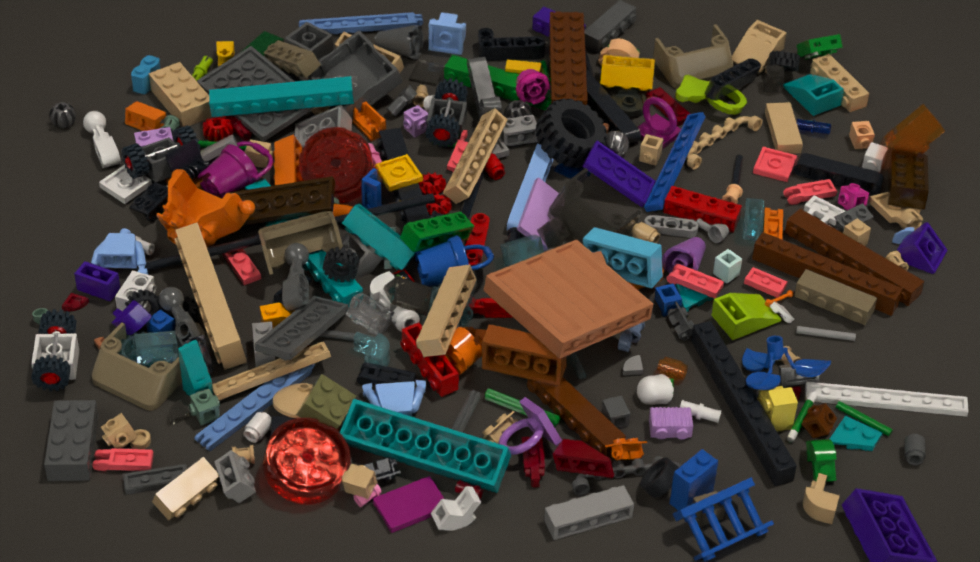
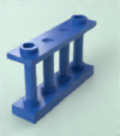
(707, 507)

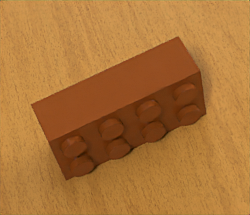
(520, 355)

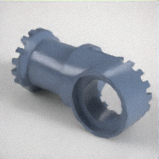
(630, 336)

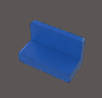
(371, 190)

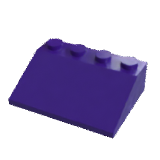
(886, 527)

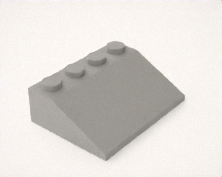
(332, 118)

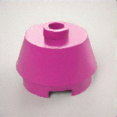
(532, 86)

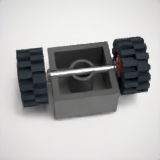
(447, 113)
(151, 158)

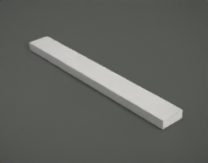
(888, 399)

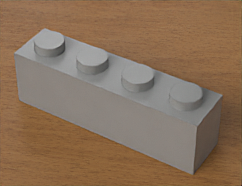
(588, 512)

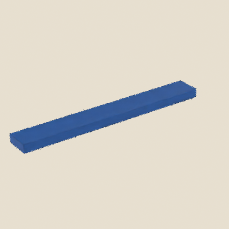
(674, 161)

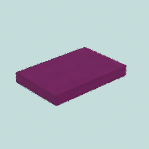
(408, 504)

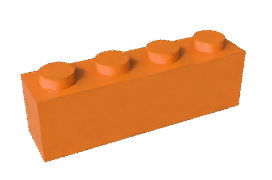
(287, 160)

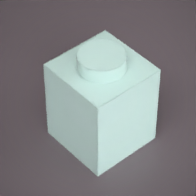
(727, 266)

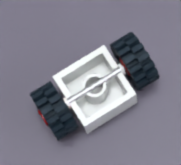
(55, 351)

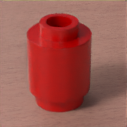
(494, 167)

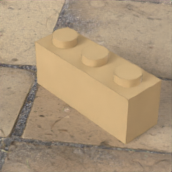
(186, 489)

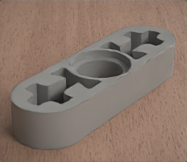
(677, 222)

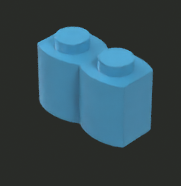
(140, 74)

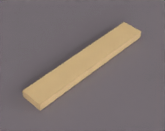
(270, 371)

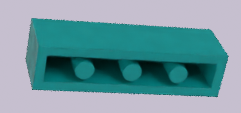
(379, 236)

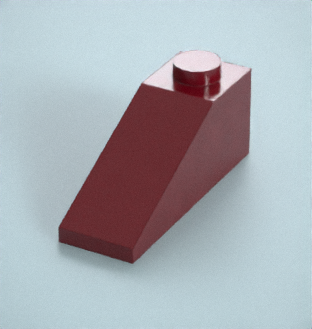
(581, 458)

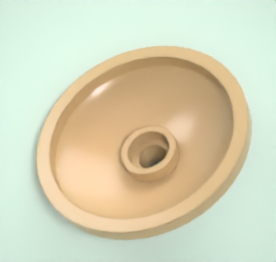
(290, 398)

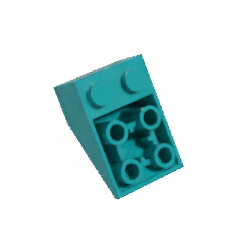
(816, 93)

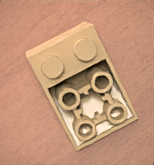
(758, 44)

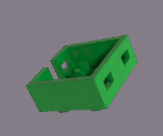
(827, 46)

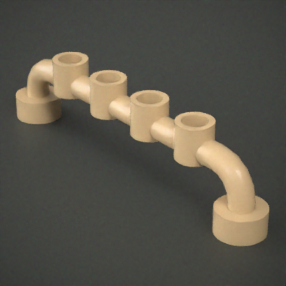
(706, 139)

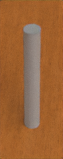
(826, 333)

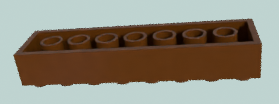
(567, 56)

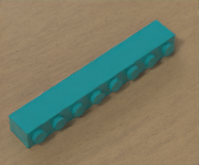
(281, 96)

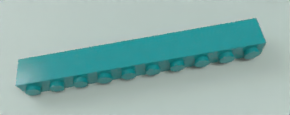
(339, 291)

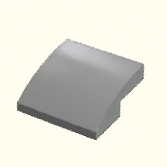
(215, 149)

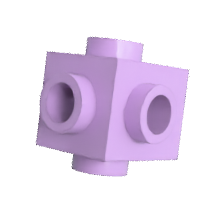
(415, 120)

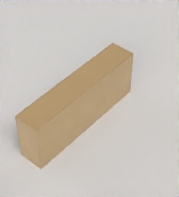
(783, 127)

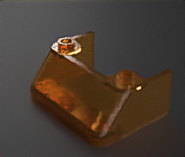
(914, 132)

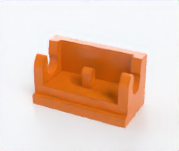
(144, 116)
(368, 121)

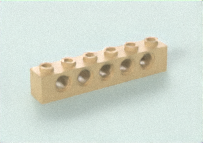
(475, 156)

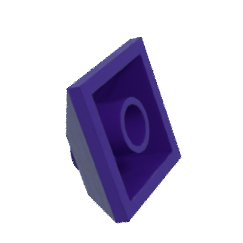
(923, 249)

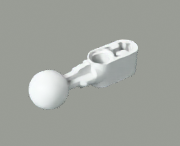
(104, 144)

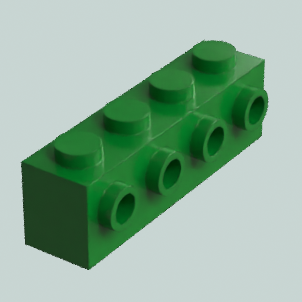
(435, 231)

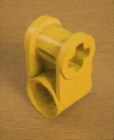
(225, 51)

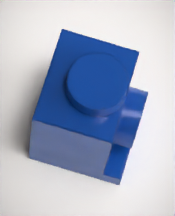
(666, 298)

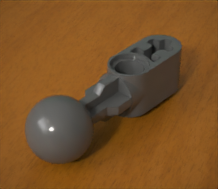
(296, 286)
(171, 300)

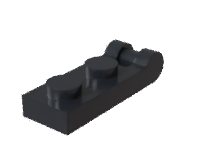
(382, 374)

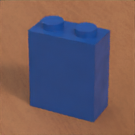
(693, 479)

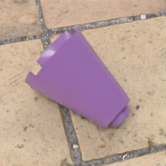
(686, 253)

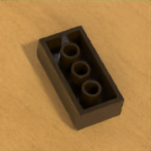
(908, 180)

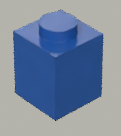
(160, 323)

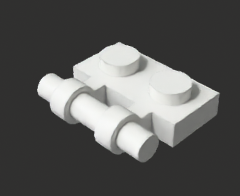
(822, 210)

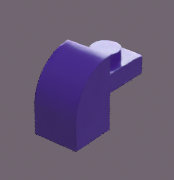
(133, 317)

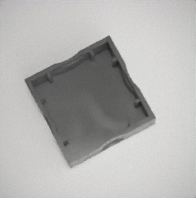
(360, 58)

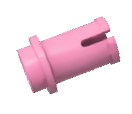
(361, 501)

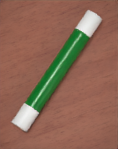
(797, 424)

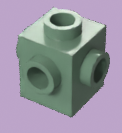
(204, 406)

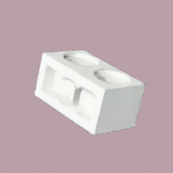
(134, 282)

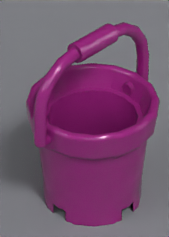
(233, 170)

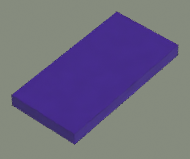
(619, 173)

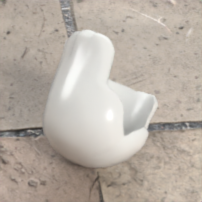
(655, 390)

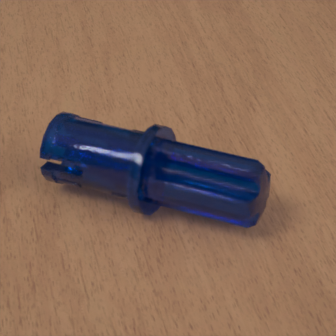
(813, 126)

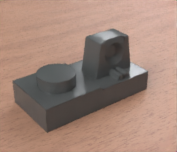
(790, 378)

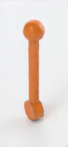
(789, 293)

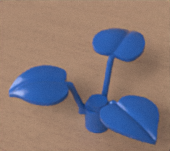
(757, 361)

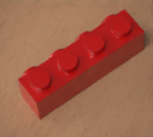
(694, 205)
(436, 368)

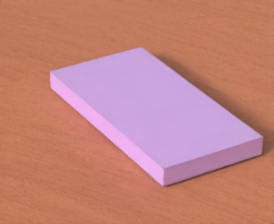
(536, 209)

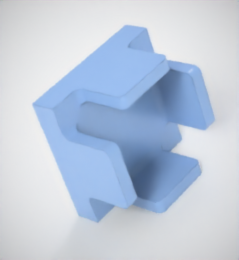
(446, 34)

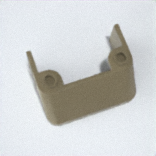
(699, 63)
(313, 231)
(131, 380)

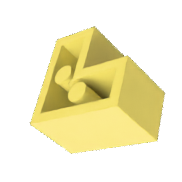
(779, 406)

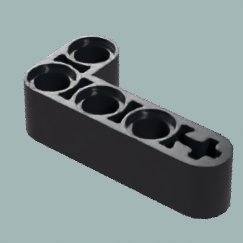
(509, 47)

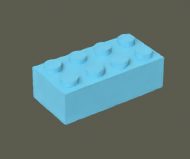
(629, 257)

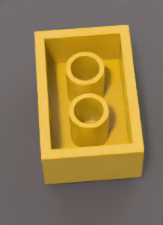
(627, 72)

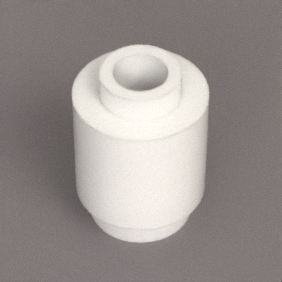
(258, 427)

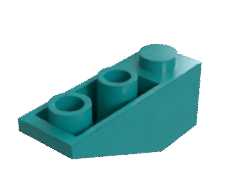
(193, 369)

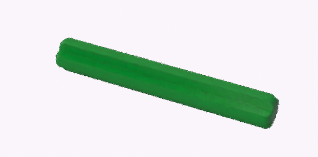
(513, 404)

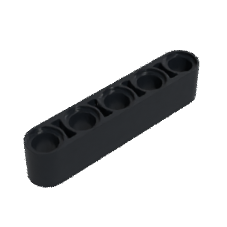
(732, 79)
(839, 173)

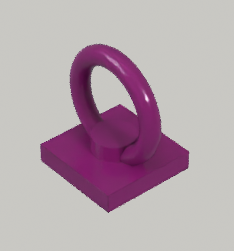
(657, 125)

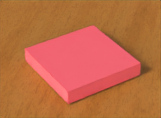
(775, 164)

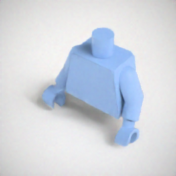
(120, 251)
(396, 396)

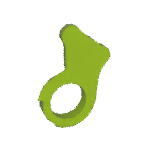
(693, 90)

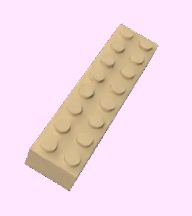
(210, 296)

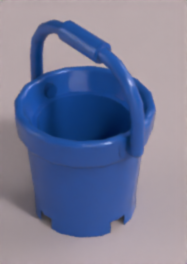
(436, 260)

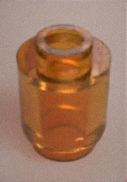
(672, 368)

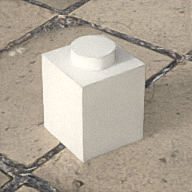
(875, 157)

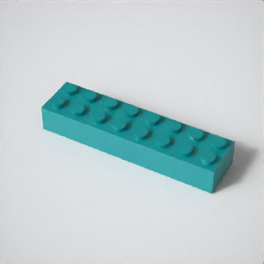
(425, 445)

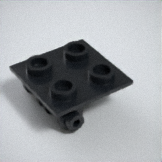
(187, 158)
(151, 201)

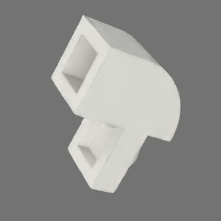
(377, 292)
(458, 513)

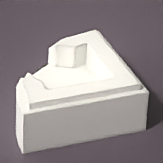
(777, 308)

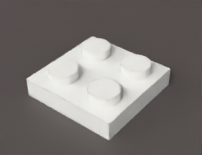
(122, 186)

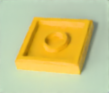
(398, 172)

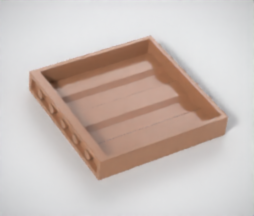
(568, 298)

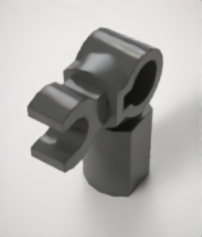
(399, 103)

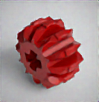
(217, 128)

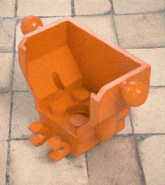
(192, 205)

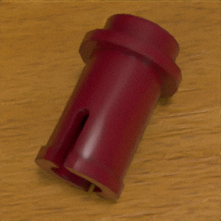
(461, 485)

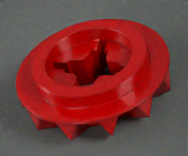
(438, 180)
(445, 204)

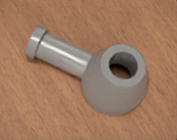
(716, 232)

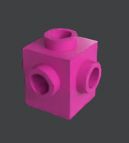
(852, 196)

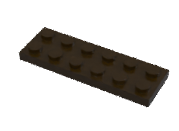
(290, 200)

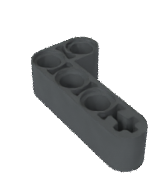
(482, 86)

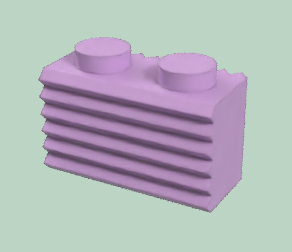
(670, 422)

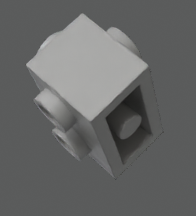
(519, 131)
(235, 476)

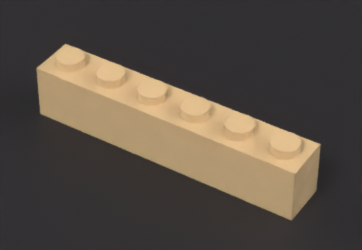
(446, 311)

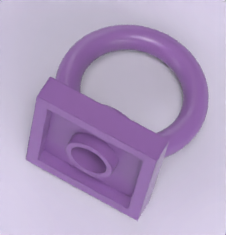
(537, 422)

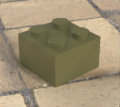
(326, 402)

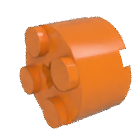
(462, 350)

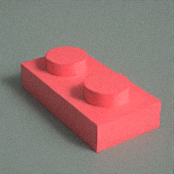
(765, 282)

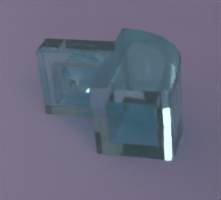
(375, 349)

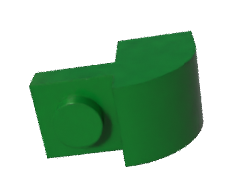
(823, 458)

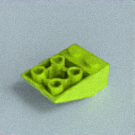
(742, 314)

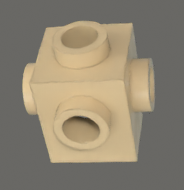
(118, 432)

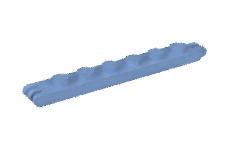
(366, 23)
(246, 409)

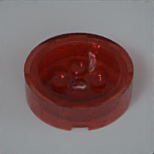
(342, 145)
(299, 478)

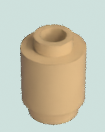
(645, 232)

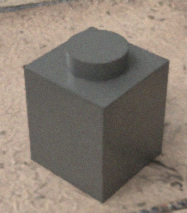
(616, 411)

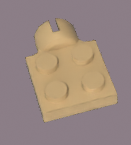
(903, 215)

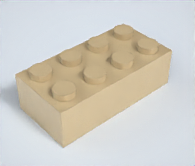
(180, 94)

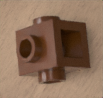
(819, 420)

